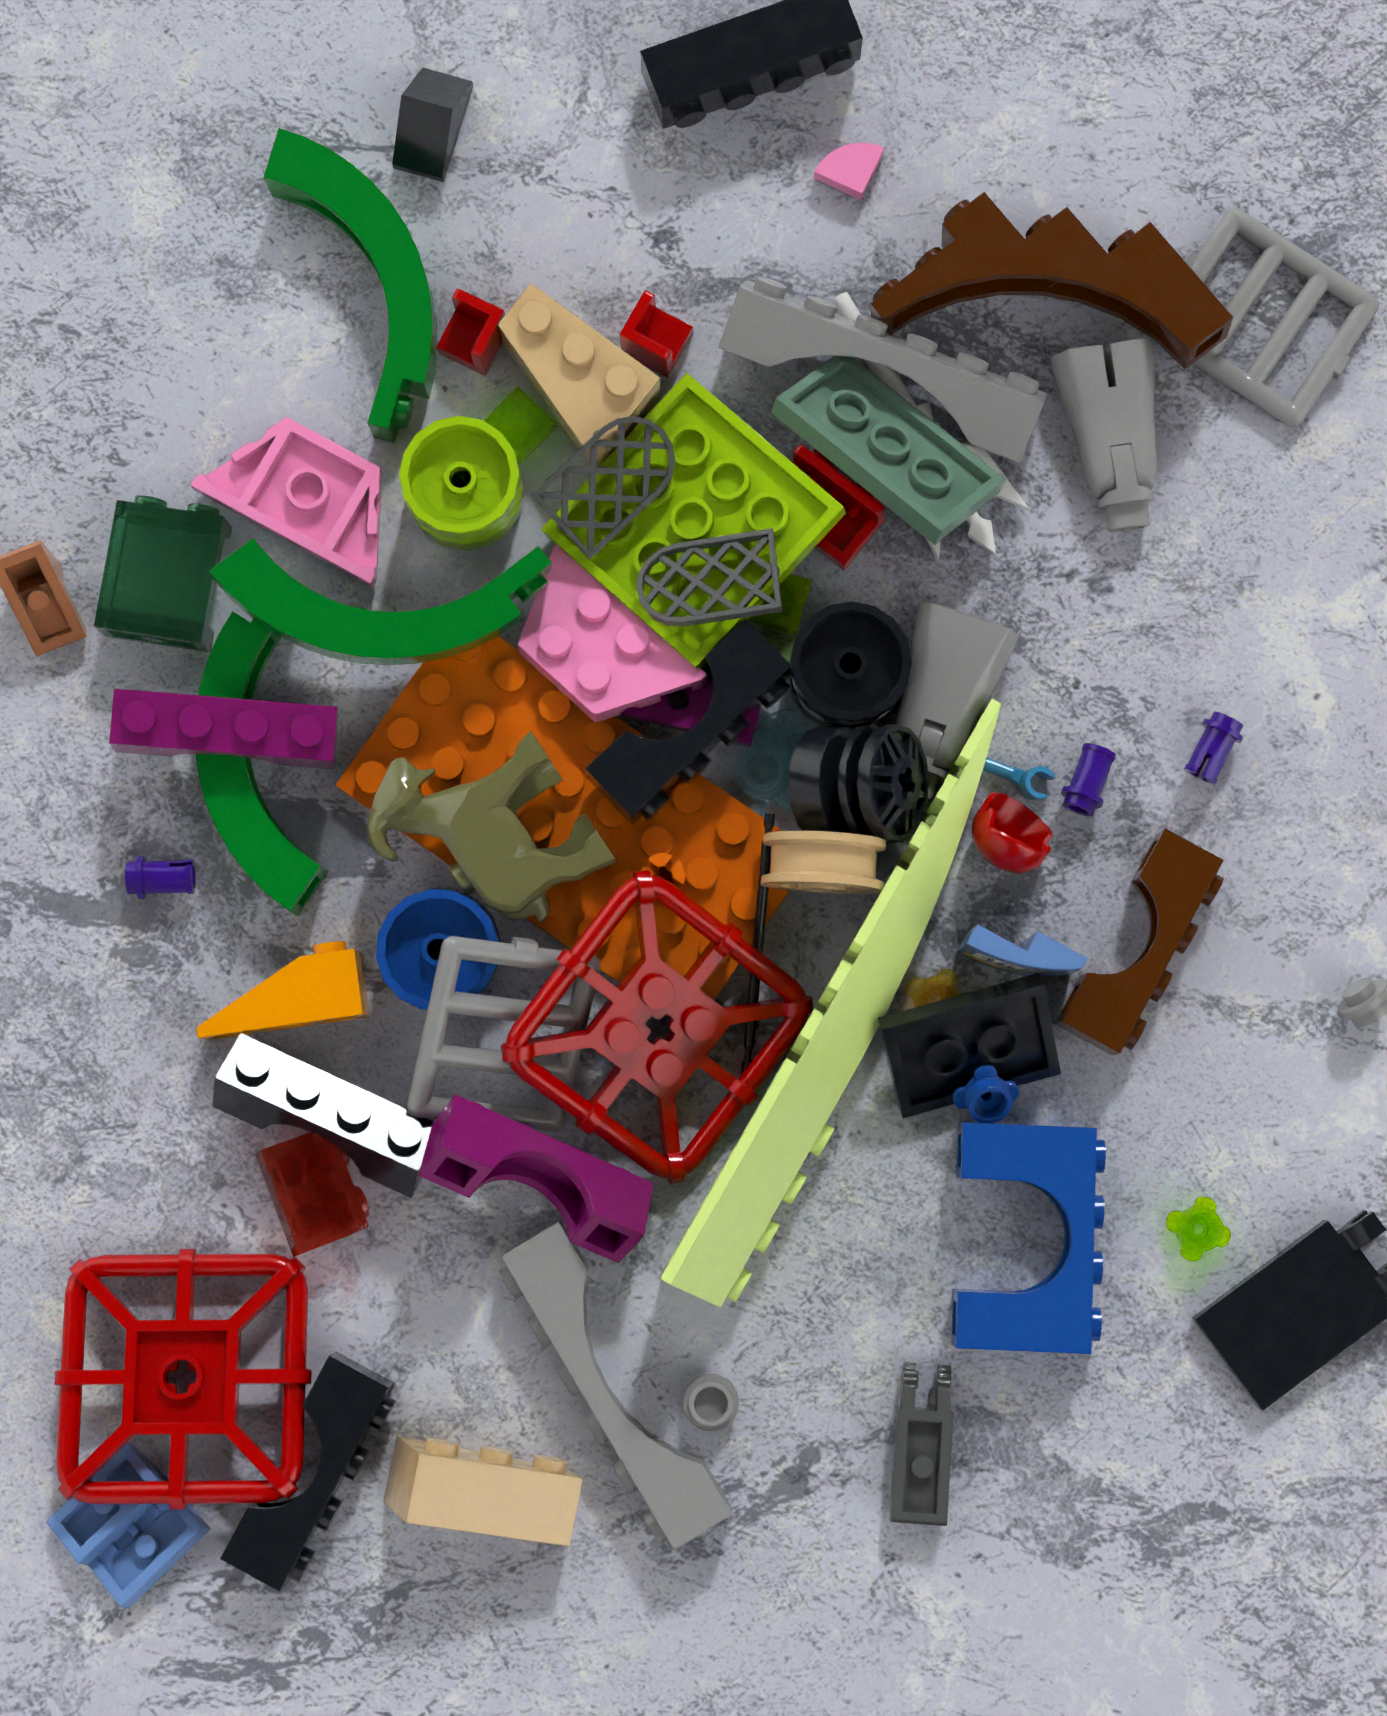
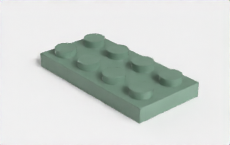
(888, 446)

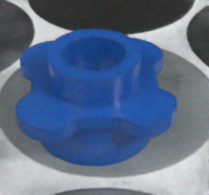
(991, 1107)

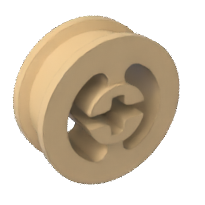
(823, 862)

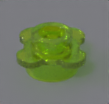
(1213, 1233)

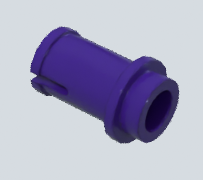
(1215, 744)
(1088, 780)
(155, 877)

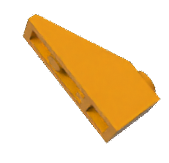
(301, 994)

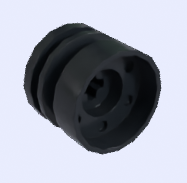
(859, 781)

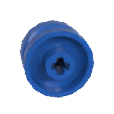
(411, 926)

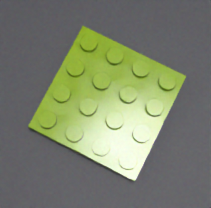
(720, 486)

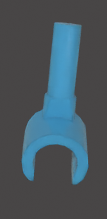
(1020, 777)

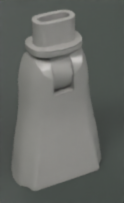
(1113, 424)
(950, 680)

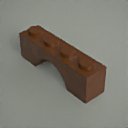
(1173, 884)

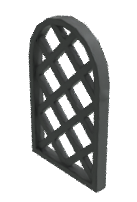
(618, 498)
(695, 547)

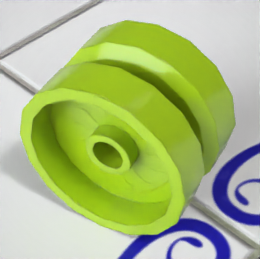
(468, 452)

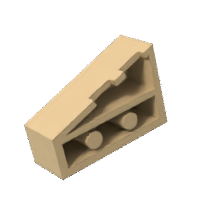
(576, 370)
(482, 1491)

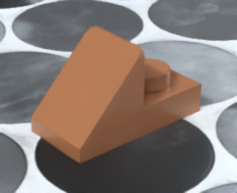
(39, 598)

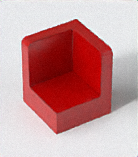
(472, 332)
(654, 336)

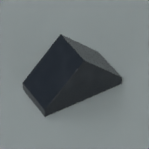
(430, 123)

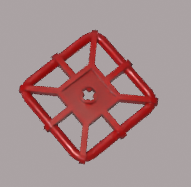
(621, 1032)
(209, 1405)

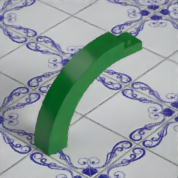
(339, 192)
(375, 636)
(230, 781)

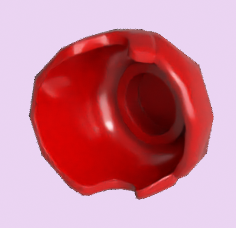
(1010, 834)

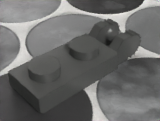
(922, 1452)

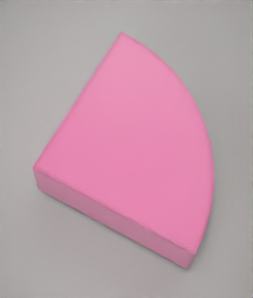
(850, 167)

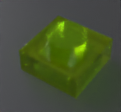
(522, 423)
(793, 596)

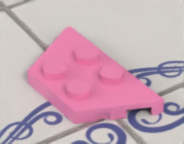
(306, 495)
(598, 646)

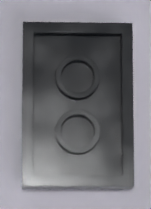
(945, 1041)

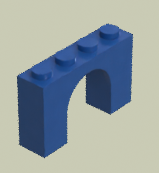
(1059, 1309)

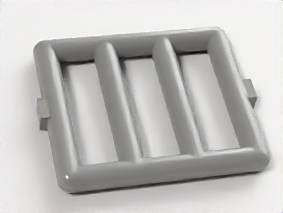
(1320, 279)
(445, 1000)

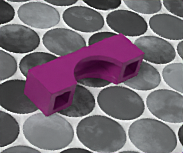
(224, 726)
(598, 1202)

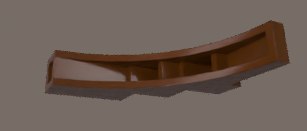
(1059, 259)

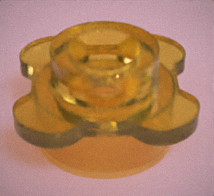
(942, 984)

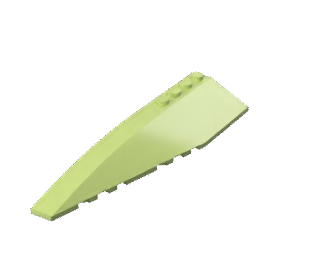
(828, 1050)

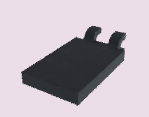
(1299, 1309)

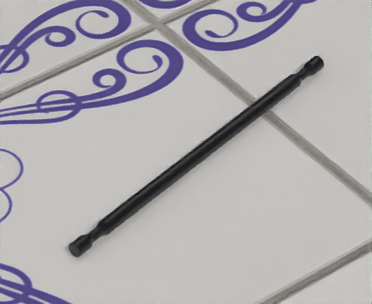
(758, 938)

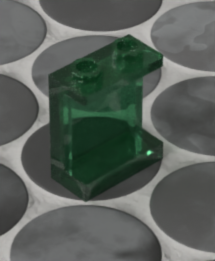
(159, 575)

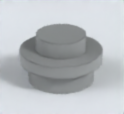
(1364, 1001)
(710, 1402)

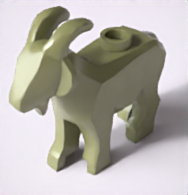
(485, 833)

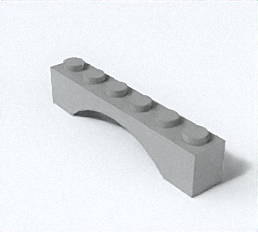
(989, 408)
(674, 1484)

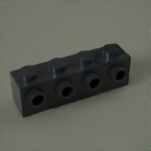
(749, 57)

